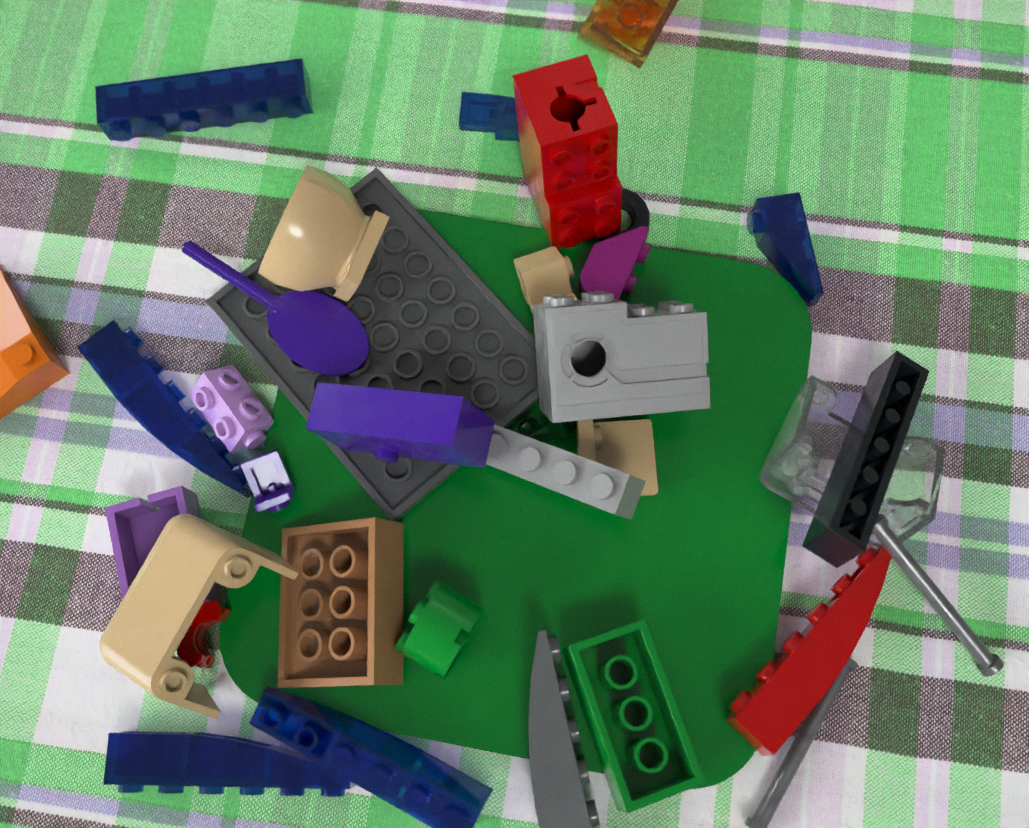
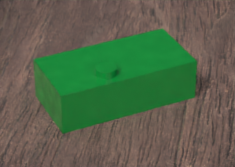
(632, 716)

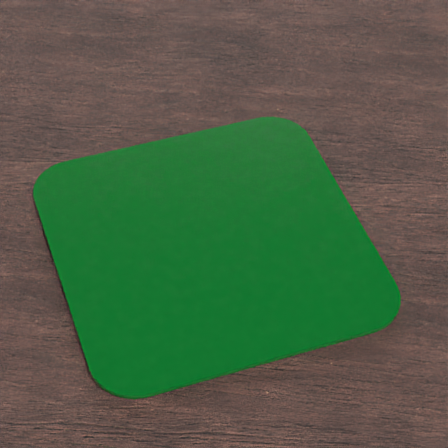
(692, 561)

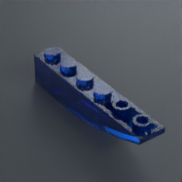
(158, 404)
(374, 760)
(212, 763)

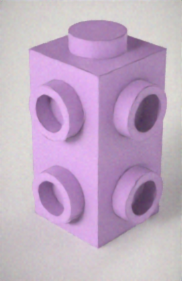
(231, 408)

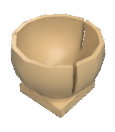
(322, 238)

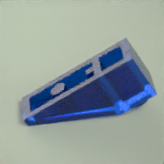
(786, 242)

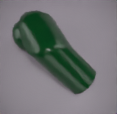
(546, 431)

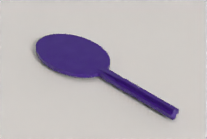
(304, 324)

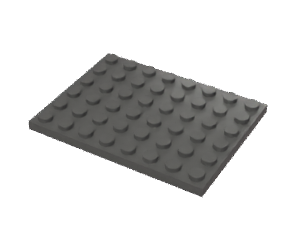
(427, 332)

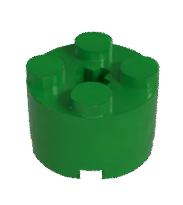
(440, 628)

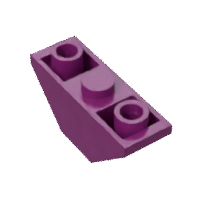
(613, 263)

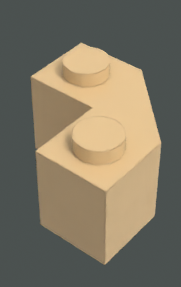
(544, 274)

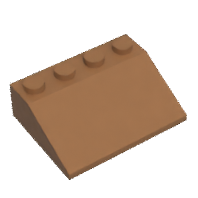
(343, 605)

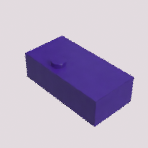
(401, 424)

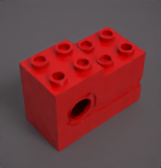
(569, 151)

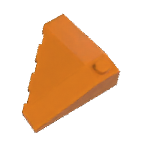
(26, 355)

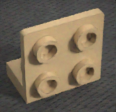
(621, 446)

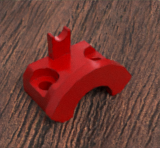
(192, 647)

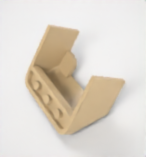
(167, 598)

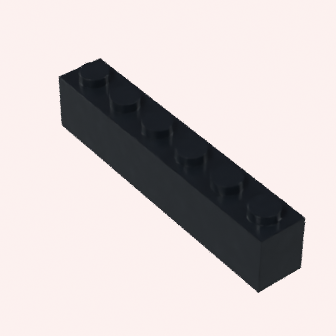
(866, 461)

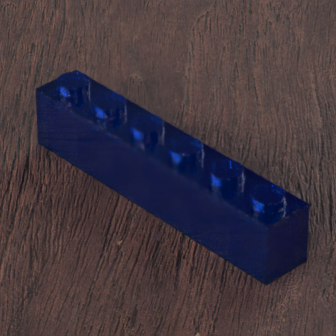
(204, 100)

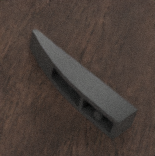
(554, 766)

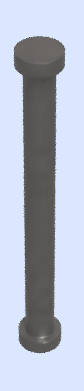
(987, 663)
(797, 752)

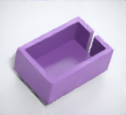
(138, 524)

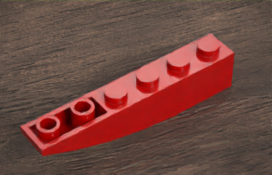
(811, 658)

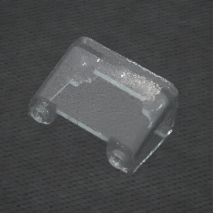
(808, 449)

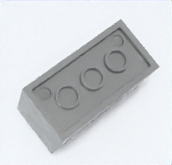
(618, 357)

